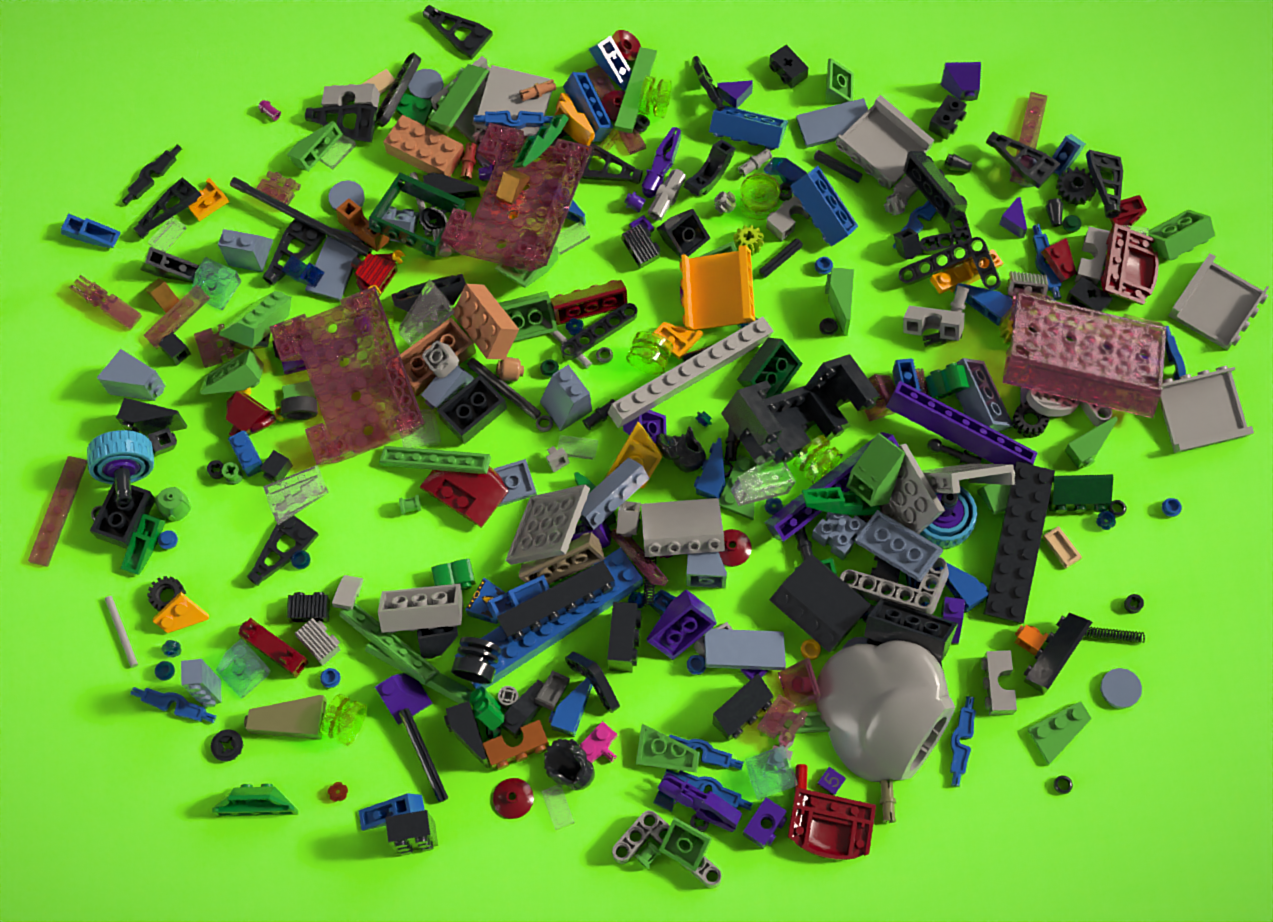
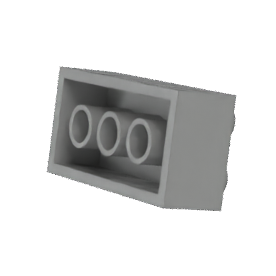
(420, 608)

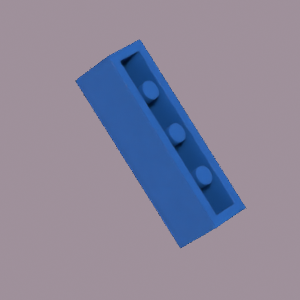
(587, 102)

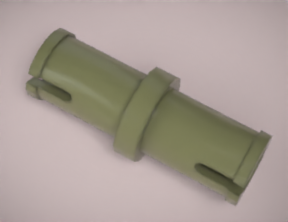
(888, 801)

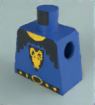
(477, 606)

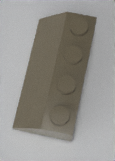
(580, 555)

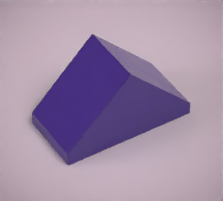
(735, 92)
(1014, 219)

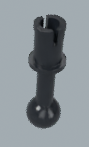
(935, 445)

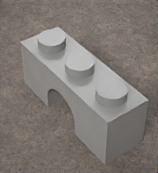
(343, 94)
(780, 222)
(1095, 244)
(920, 319)
(998, 699)

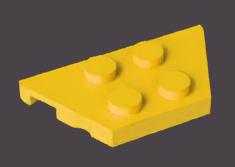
(640, 449)

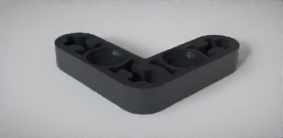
(956, 232)
(595, 674)

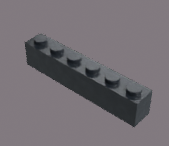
(556, 601)

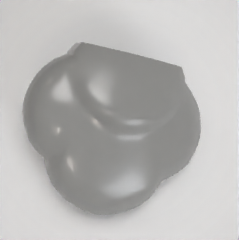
(884, 707)

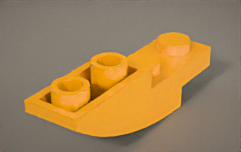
(577, 124)
(964, 273)

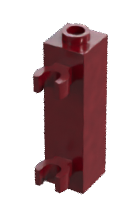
(273, 647)

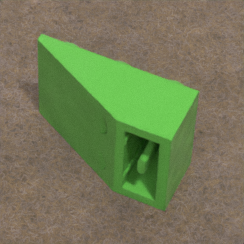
(876, 471)

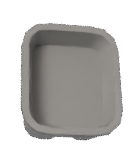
(440, 359)

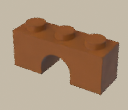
(353, 219)
(533, 742)

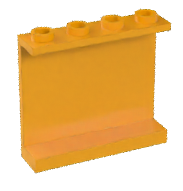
(717, 290)

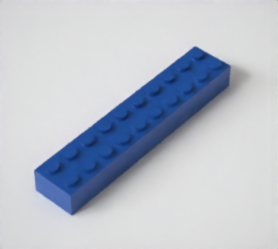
(518, 653)

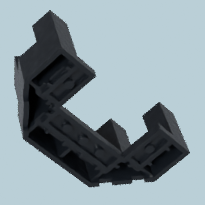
(779, 424)

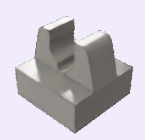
(557, 458)

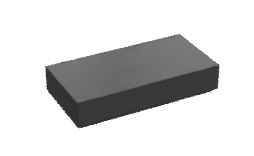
(552, 690)

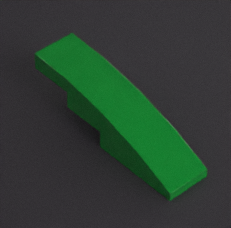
(537, 144)
(838, 502)

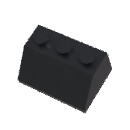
(743, 708)

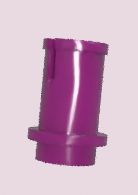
(266, 107)

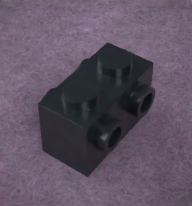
(947, 117)

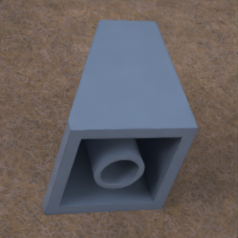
(245, 249)
(130, 378)
(566, 398)
(706, 570)

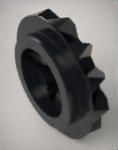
(430, 214)
(226, 736)

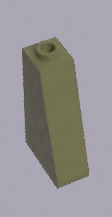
(291, 719)

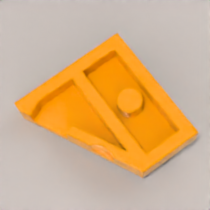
(209, 202)
(679, 337)
(179, 614)

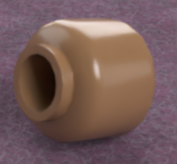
(509, 369)

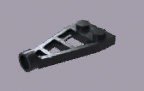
(472, 43)
(364, 121)
(610, 158)
(1112, 164)
(1038, 173)
(181, 189)
(300, 232)
(297, 531)

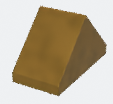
(511, 186)
(162, 294)

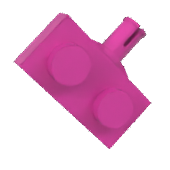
(599, 742)

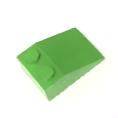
(526, 277)
(839, 290)
(234, 375)

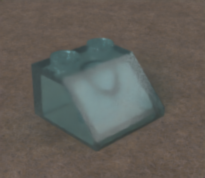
(217, 282)
(242, 668)
(771, 772)

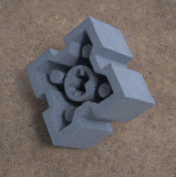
(838, 532)

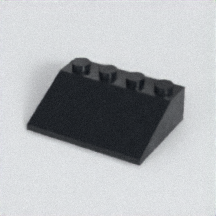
(820, 603)

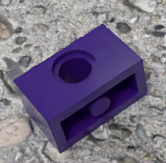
(767, 811)

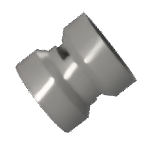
(507, 701)

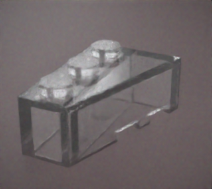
(425, 314)
(763, 483)
(295, 493)

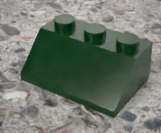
(773, 364)
(1081, 493)

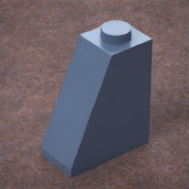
(444, 389)

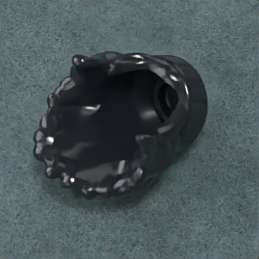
(682, 450)
(568, 764)

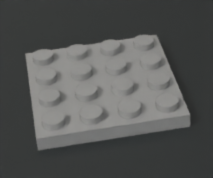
(912, 499)
(548, 525)

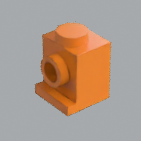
(1030, 638)

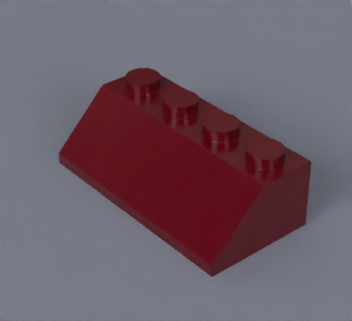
(589, 301)

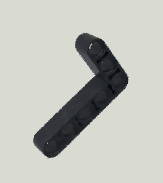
(953, 261)

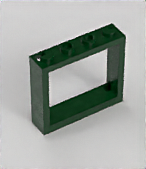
(423, 192)

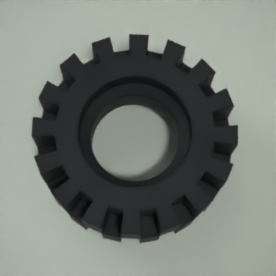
(1018, 421)
(162, 584)

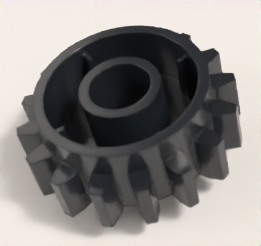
(1076, 186)

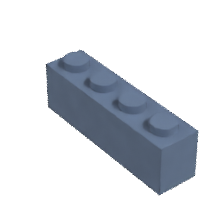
(613, 492)
(201, 682)

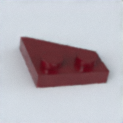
(1130, 211)
(1060, 259)

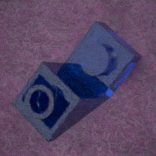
(785, 169)
(303, 273)

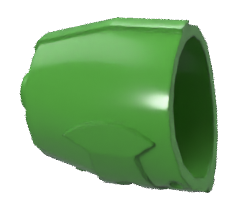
(172, 504)

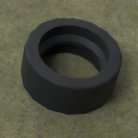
(299, 408)

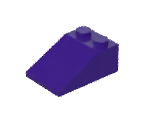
(681, 625)

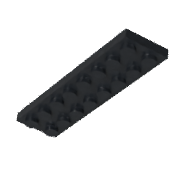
(1019, 543)

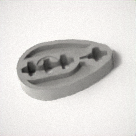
(1051, 404)

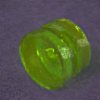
(655, 97)
(759, 196)
(649, 352)
(817, 459)
(343, 719)

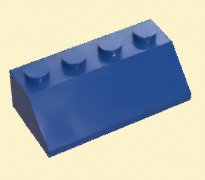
(748, 127)
(824, 206)

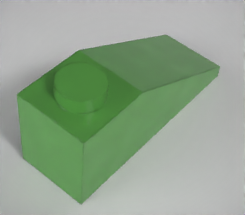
(313, 147)
(1085, 448)

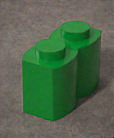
(947, 382)
(454, 573)
(486, 708)

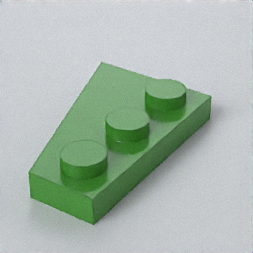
(727, 499)
(1059, 730)
(664, 752)

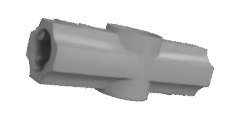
(666, 194)

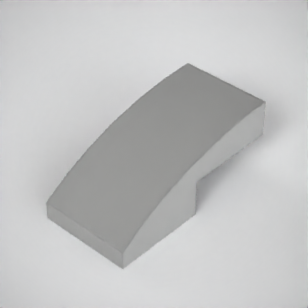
(347, 592)

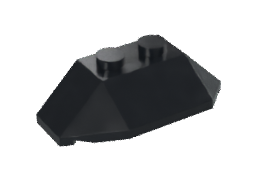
(450, 286)

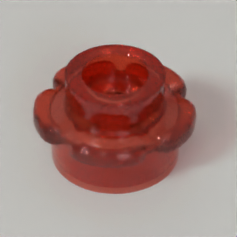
(340, 796)

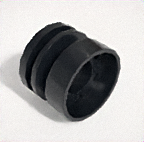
(476, 659)

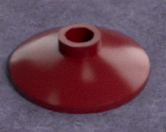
(627, 44)
(608, 102)
(738, 555)
(513, 808)

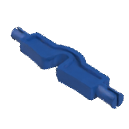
(524, 119)
(925, 212)
(1040, 243)
(1174, 355)
(164, 700)
(960, 751)
(711, 755)
(700, 783)

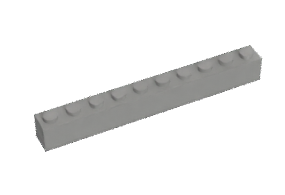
(689, 372)

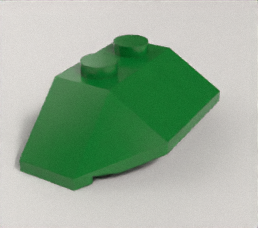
(254, 801)

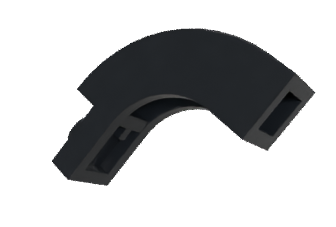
(712, 170)

